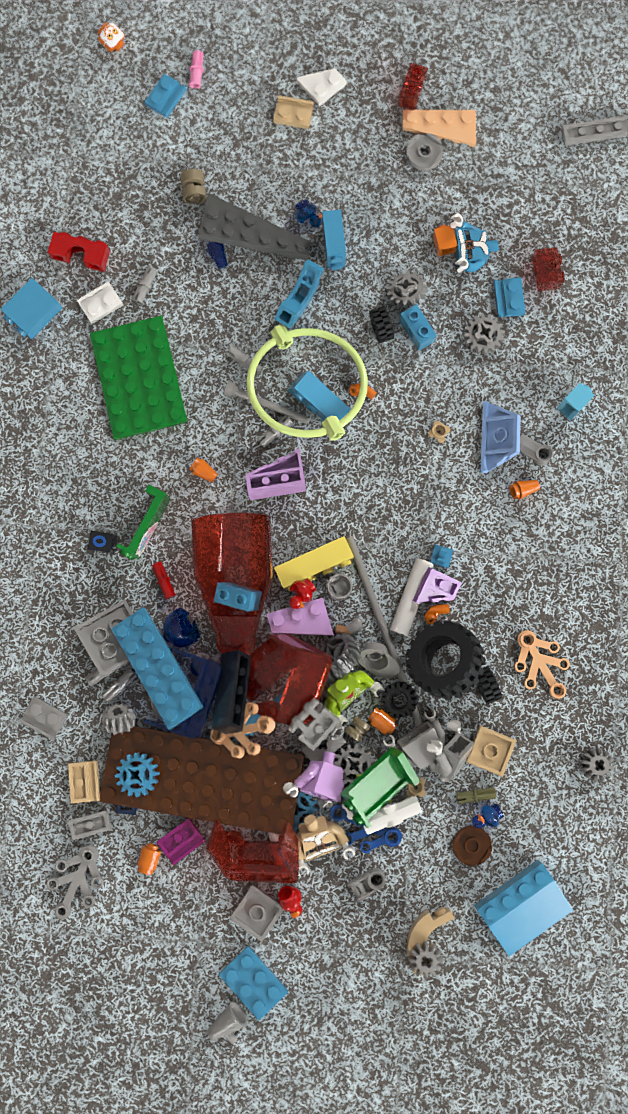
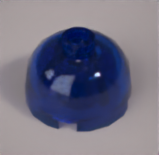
(179, 629)

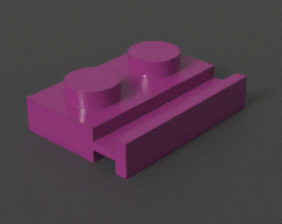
(181, 841)

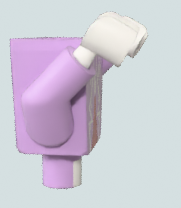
(319, 780)

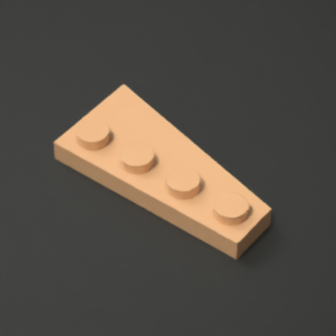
(446, 124)

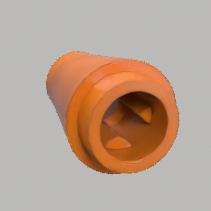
(203, 470)
(521, 489)

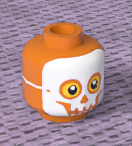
(111, 37)

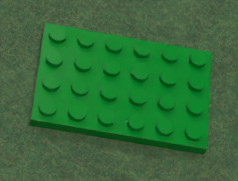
(138, 377)

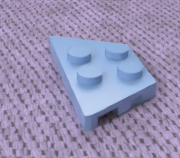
(499, 436)

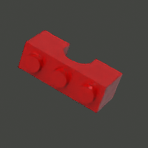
(64, 246)

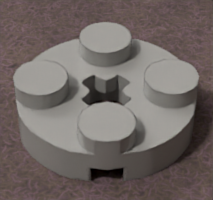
(423, 142)

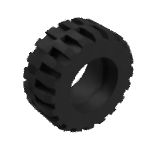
(425, 647)

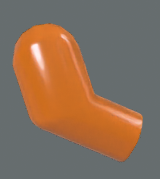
(354, 391)
(434, 611)

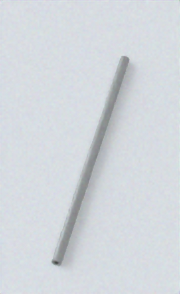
(379, 617)

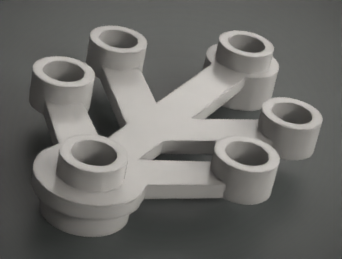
(77, 878)

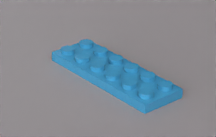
(157, 668)

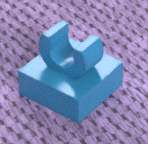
(441, 556)

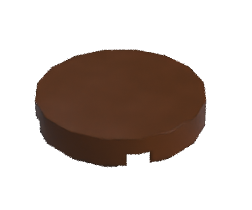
(471, 839)

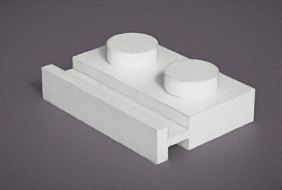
(100, 302)

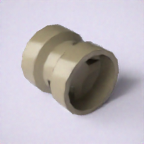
(357, 728)

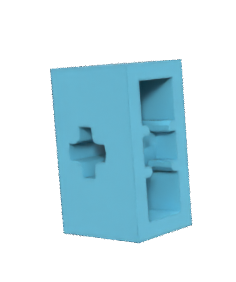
(575, 401)

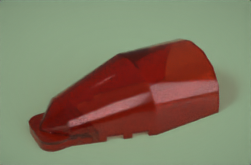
(235, 551)

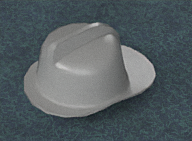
(378, 661)

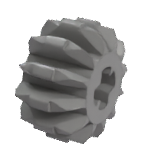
(118, 718)
(602, 758)
(418, 963)

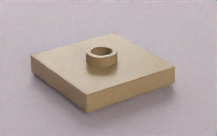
(491, 751)

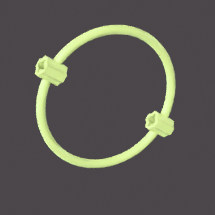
(331, 425)

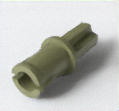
(476, 795)

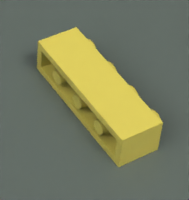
(315, 562)

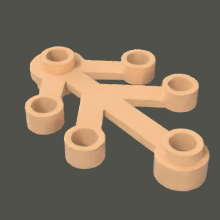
(540, 661)
(264, 725)

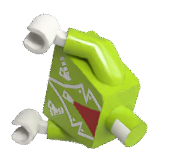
(348, 689)

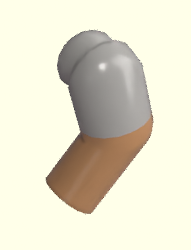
(351, 629)

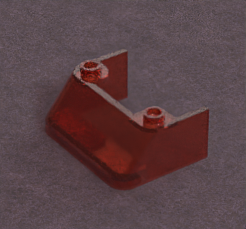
(304, 682)
(255, 859)

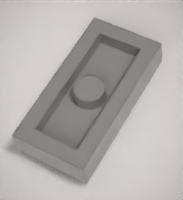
(90, 824)

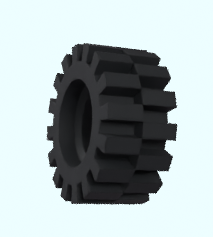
(381, 324)
(488, 686)
(388, 702)

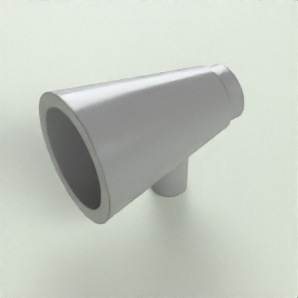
(228, 1022)

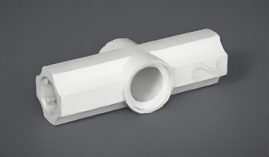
(393, 814)

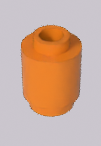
(382, 721)
(148, 858)

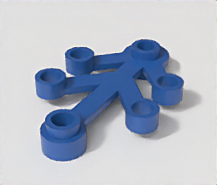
(362, 833)

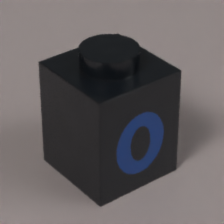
(102, 542)

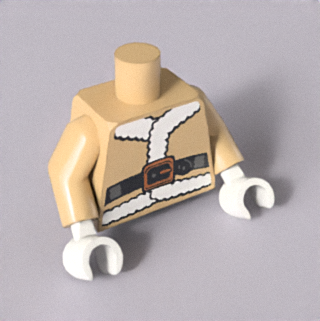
(320, 837)

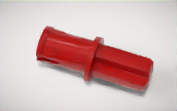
(163, 580)

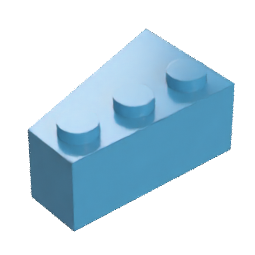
(317, 397)

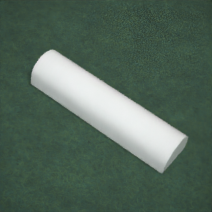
(407, 607)

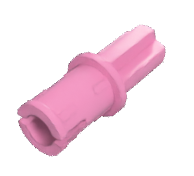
(196, 69)

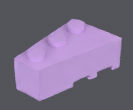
(277, 478)
(306, 621)

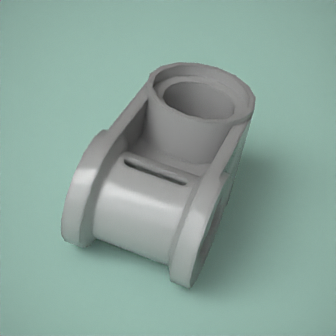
(365, 884)

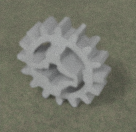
(407, 289)
(484, 325)
(361, 759)

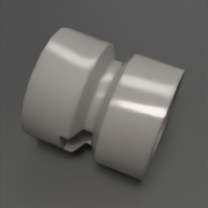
(339, 587)

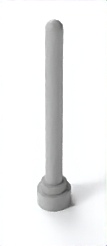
(233, 390)

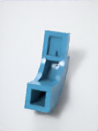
(301, 295)

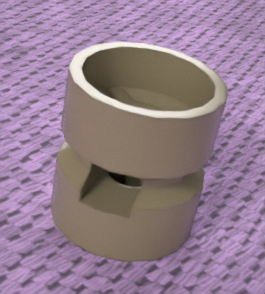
(193, 186)

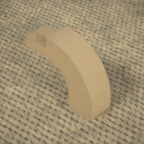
(423, 926)

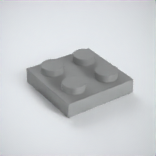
(257, 912)

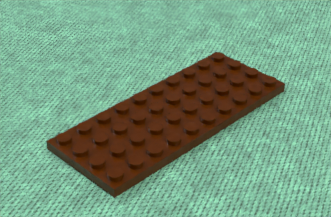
(206, 780)

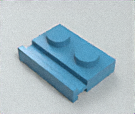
(165, 95)
(509, 297)

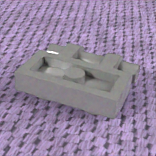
(318, 728)

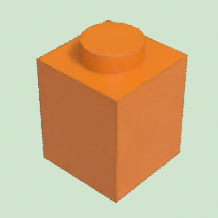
(444, 240)

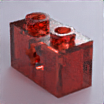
(412, 86)
(545, 278)

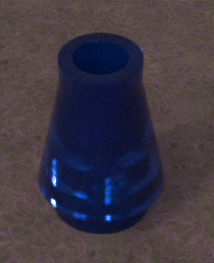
(217, 253)

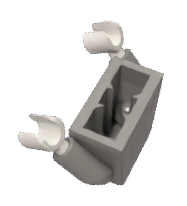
(415, 743)
(453, 754)

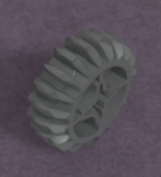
(344, 655)

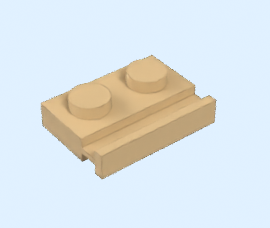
(293, 112)
(84, 781)

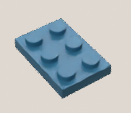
(253, 982)

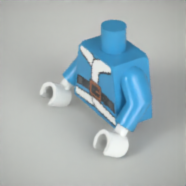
(472, 245)

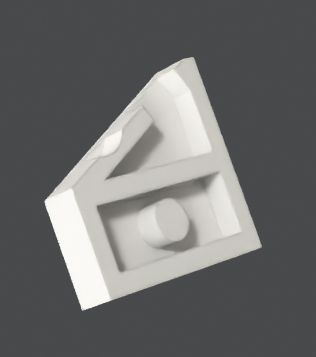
(322, 85)

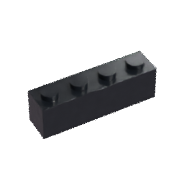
(231, 692)

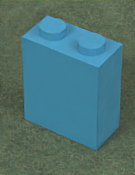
(334, 239)
(31, 309)

